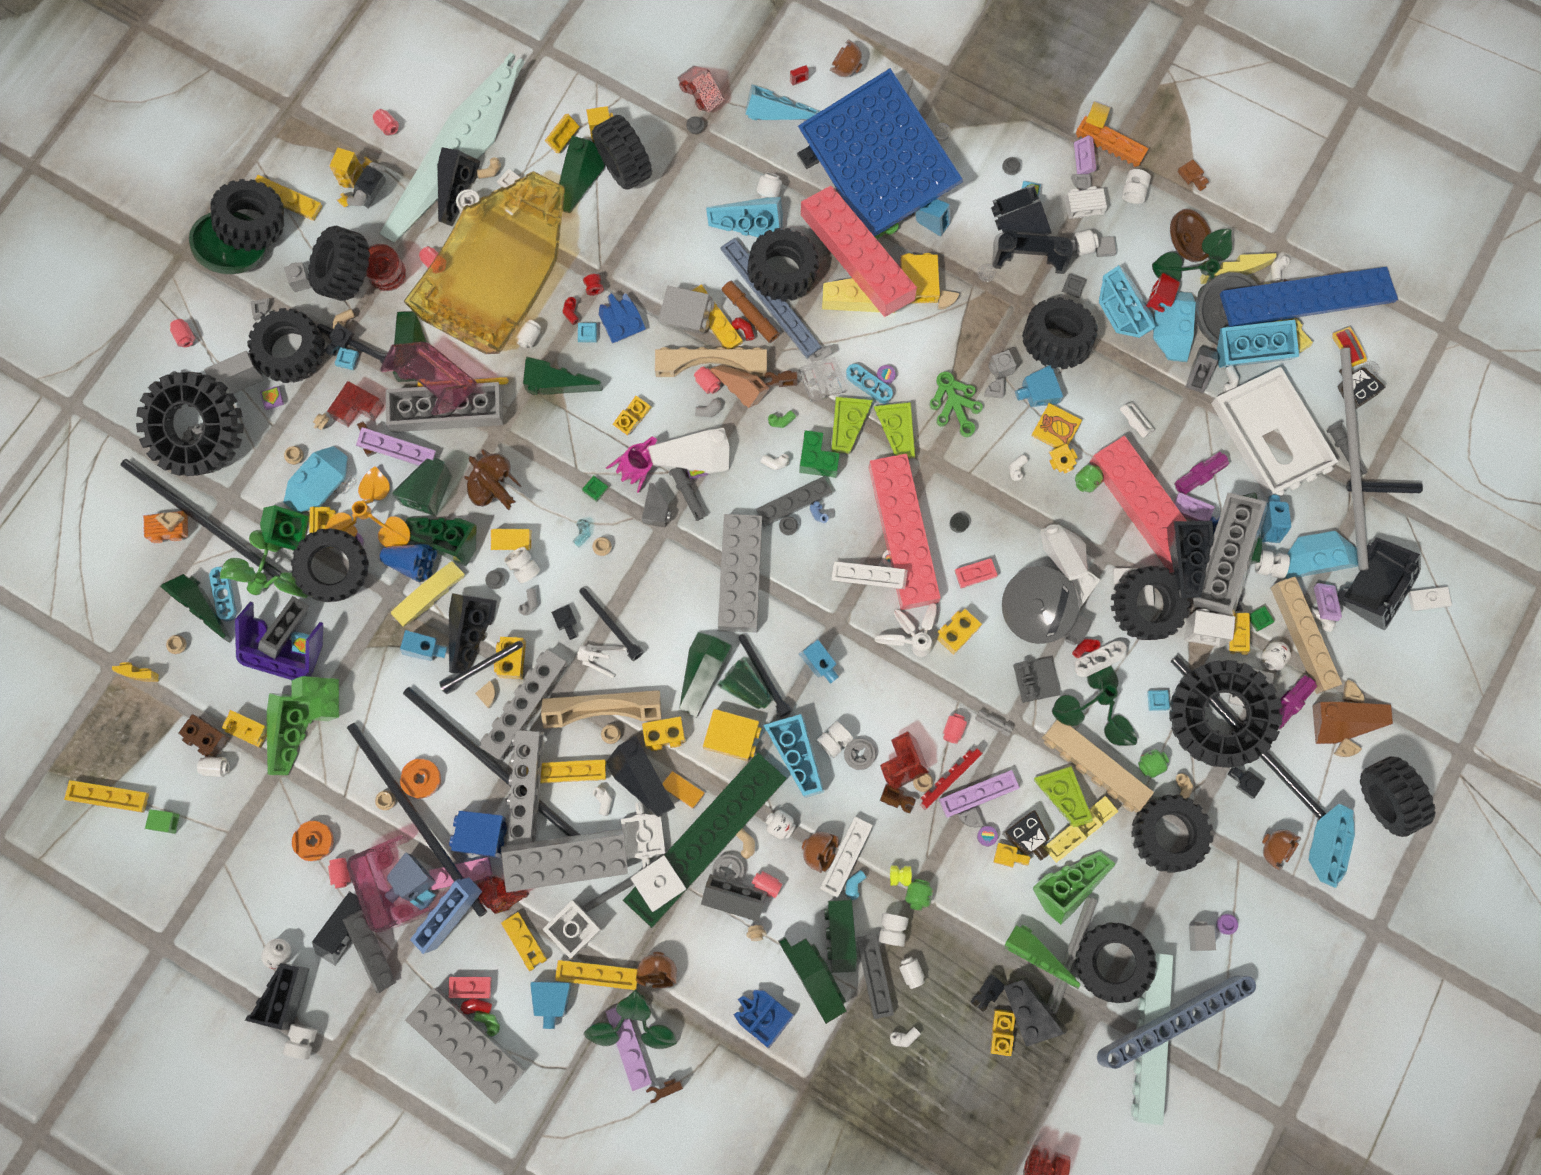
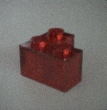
(702, 86)
(353, 401)
(908, 763)

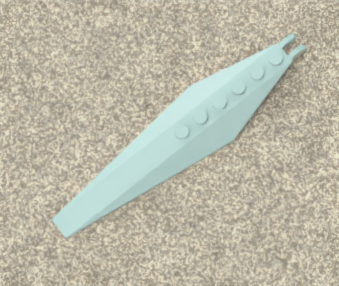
(468, 129)

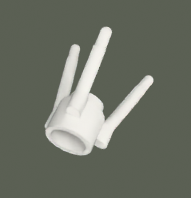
(589, 653)

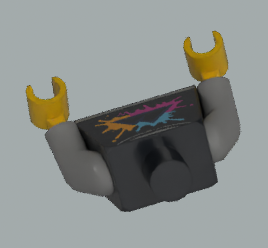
(366, 187)

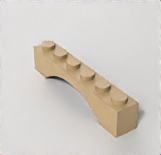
(674, 361)
(565, 710)

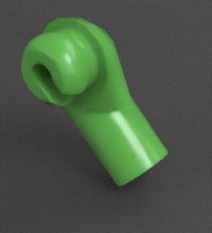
(781, 422)
(490, 1022)

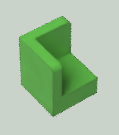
(162, 821)

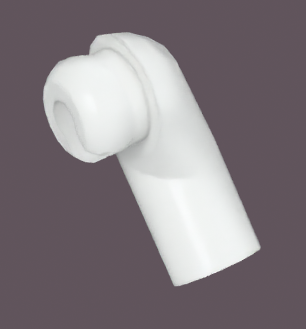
(1277, 266)
(1233, 379)
(904, 1040)

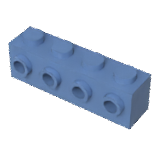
(445, 915)

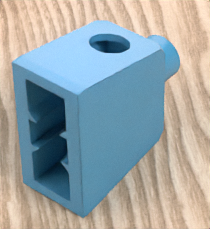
(934, 216)
(1040, 388)
(1276, 521)
(414, 642)
(813, 654)
(550, 1001)

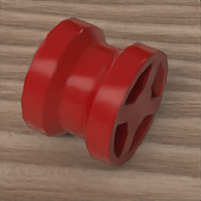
(593, 284)

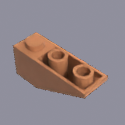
(745, 386)

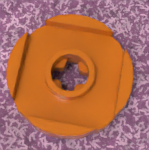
(409, 776)
(322, 847)

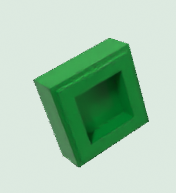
(595, 488)
(1261, 618)

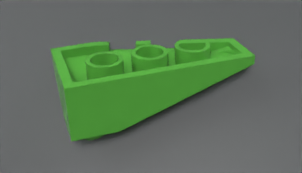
(285, 730)
(1067, 889)
(1029, 948)

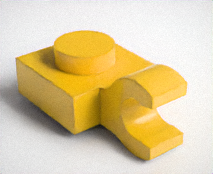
(1007, 855)

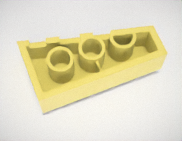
(846, 296)

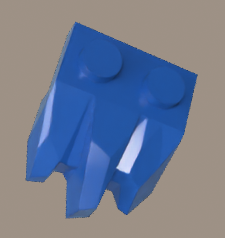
(620, 318)
(763, 1017)

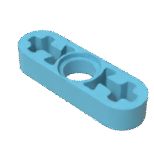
(868, 376)
(220, 608)

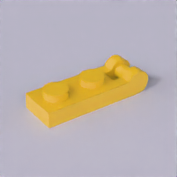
(523, 940)

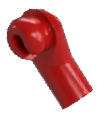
(568, 310)
(745, 326)
(1086, 645)
(473, 1005)

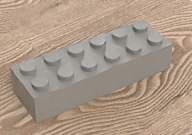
(412, 407)
(1231, 553)
(740, 573)
(564, 860)
(466, 1045)

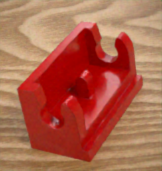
(1163, 292)

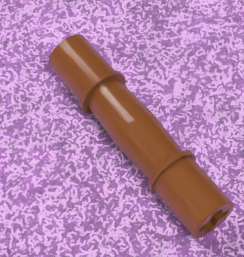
(750, 311)

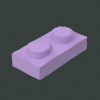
(1085, 155)
(1193, 508)
(1327, 602)

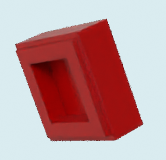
(799, 75)

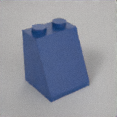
(478, 834)

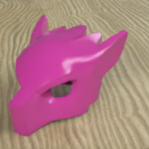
(635, 462)

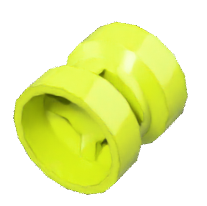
(903, 875)

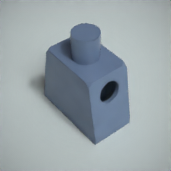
(408, 879)

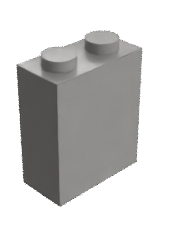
(686, 309)
(236, 372)

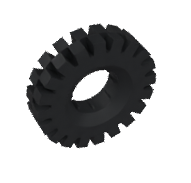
(218, 418)
(1261, 714)

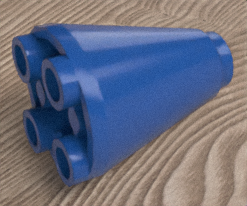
(410, 560)

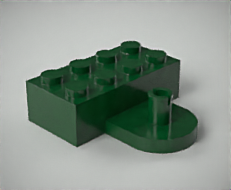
(815, 978)

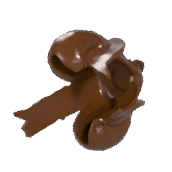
(484, 478)

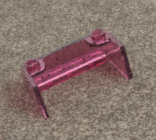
(433, 371)
(370, 886)

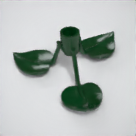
(1216, 244)
(1068, 709)
(632, 1008)

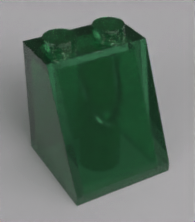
(424, 487)

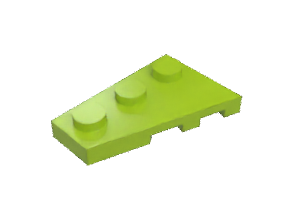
(898, 427)
(1066, 795)

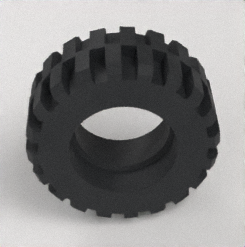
(622, 152)
(252, 196)
(785, 244)
(338, 263)
(273, 327)
(1053, 349)
(322, 539)
(1126, 603)
(1397, 796)
(1197, 829)
(1096, 983)

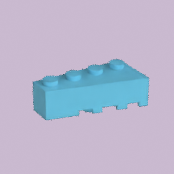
(795, 748)

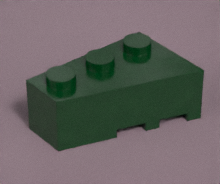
(841, 936)

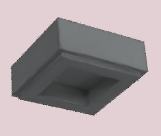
(1073, 285)

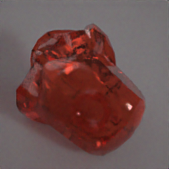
(495, 895)

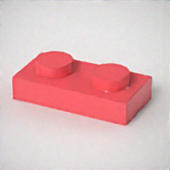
(975, 573)
(470, 987)

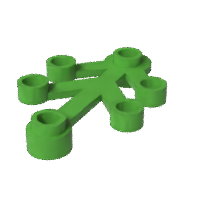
(955, 401)

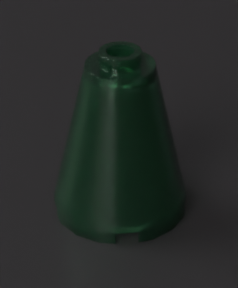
(745, 684)

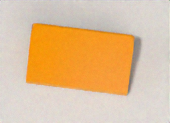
(683, 790)

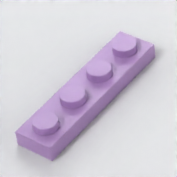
(393, 447)
(979, 794)
(630, 1052)

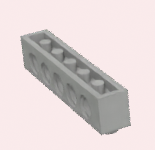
(523, 716)
(530, 801)

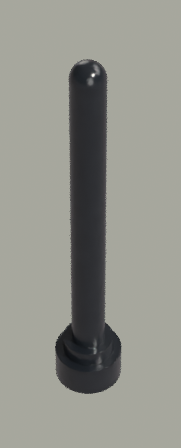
(327, 330)
(634, 651)
(449, 684)
(782, 707)

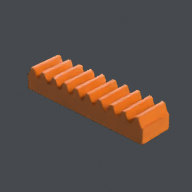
(1113, 142)

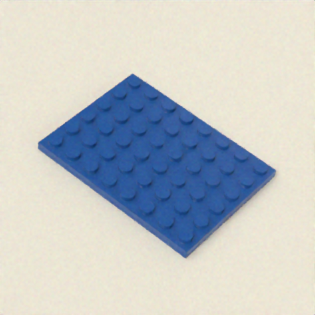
(880, 153)

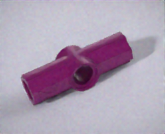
(1201, 473)
(1295, 698)

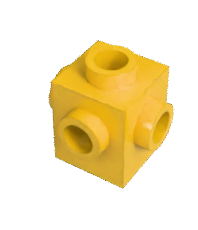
(1057, 453)

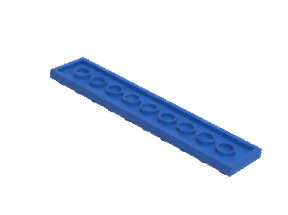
(1308, 296)

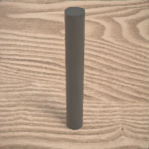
(608, 895)

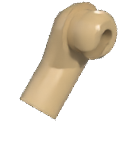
(491, 171)
(343, 317)
(1184, 784)
(748, 844)

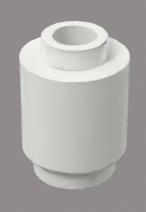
(528, 334)
(213, 766)
(912, 972)

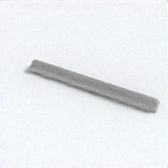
(1070, 959)

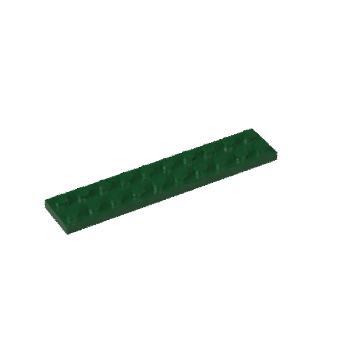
(714, 830)

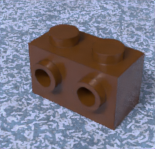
(203, 735)

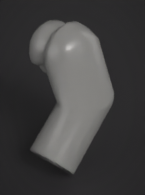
(711, 410)
(531, 603)

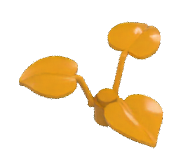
(372, 486)

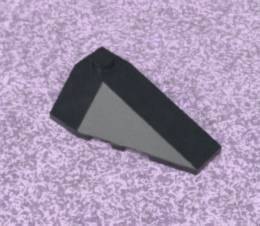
(454, 175)
(1189, 551)
(467, 625)
(635, 772)

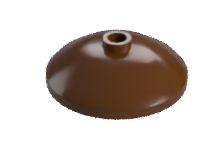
(1188, 233)

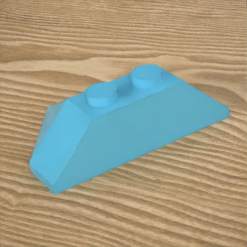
(1124, 304)
(1176, 327)
(316, 479)
(1321, 554)
(1333, 845)

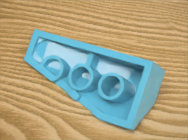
(766, 106)
(747, 217)

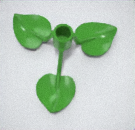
(239, 570)

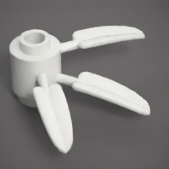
(921, 642)

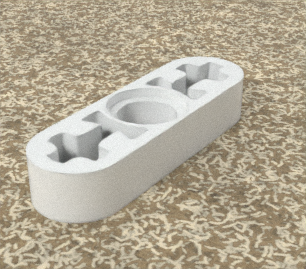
(1104, 651)

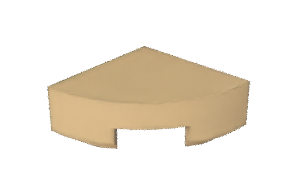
(947, 299)
(170, 520)
(1352, 693)
(487, 694)
(1347, 748)

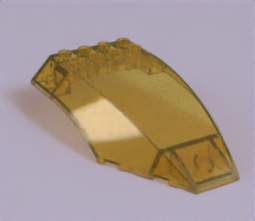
(493, 264)

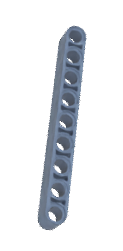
(1168, 1021)

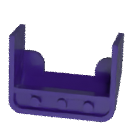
(288, 662)

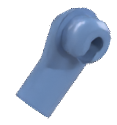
(815, 510)

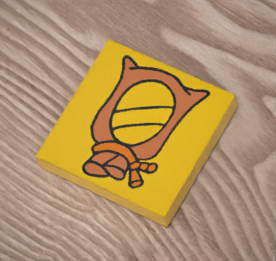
(1056, 426)

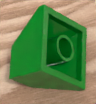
(283, 527)

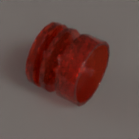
(383, 258)
(1039, 1163)

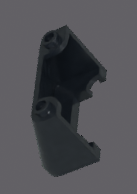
(1021, 213)
(1057, 249)
(1384, 586)

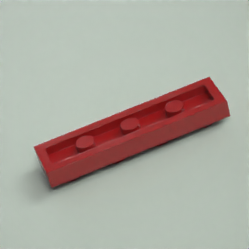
(956, 771)

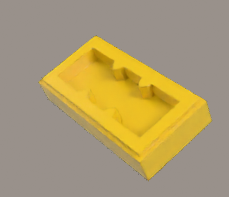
(562, 133)

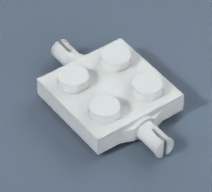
(643, 836)

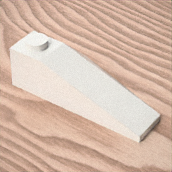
(700, 451)
(1065, 550)

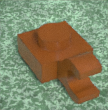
(1193, 173)

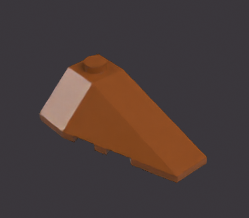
(1348, 720)

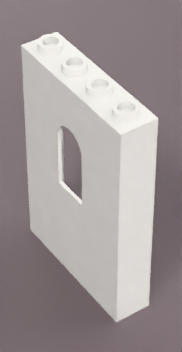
(1269, 405)

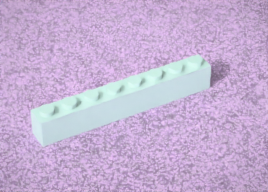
(1152, 1066)

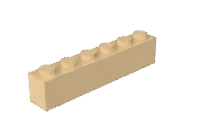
(1305, 634)
(1098, 766)

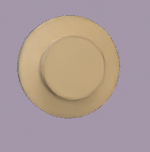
(320, 421)
(293, 455)
(601, 546)
(176, 644)
(610, 734)
(923, 783)
(385, 800)
(756, 933)

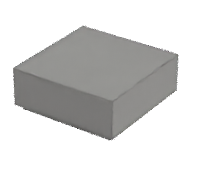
(1106, 247)

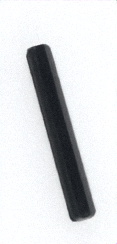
(1389, 487)

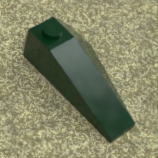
(579, 170)
(546, 380)
(449, 538)

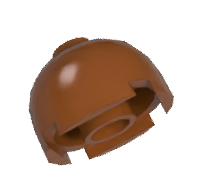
(847, 60)
(1279, 847)
(819, 850)
(657, 970)

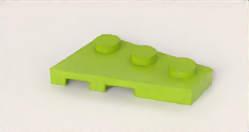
(848, 420)

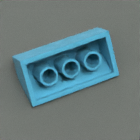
(1257, 343)

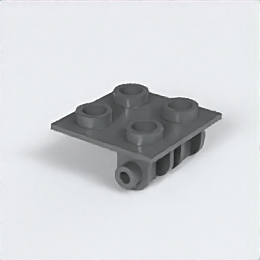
(1036, 680)

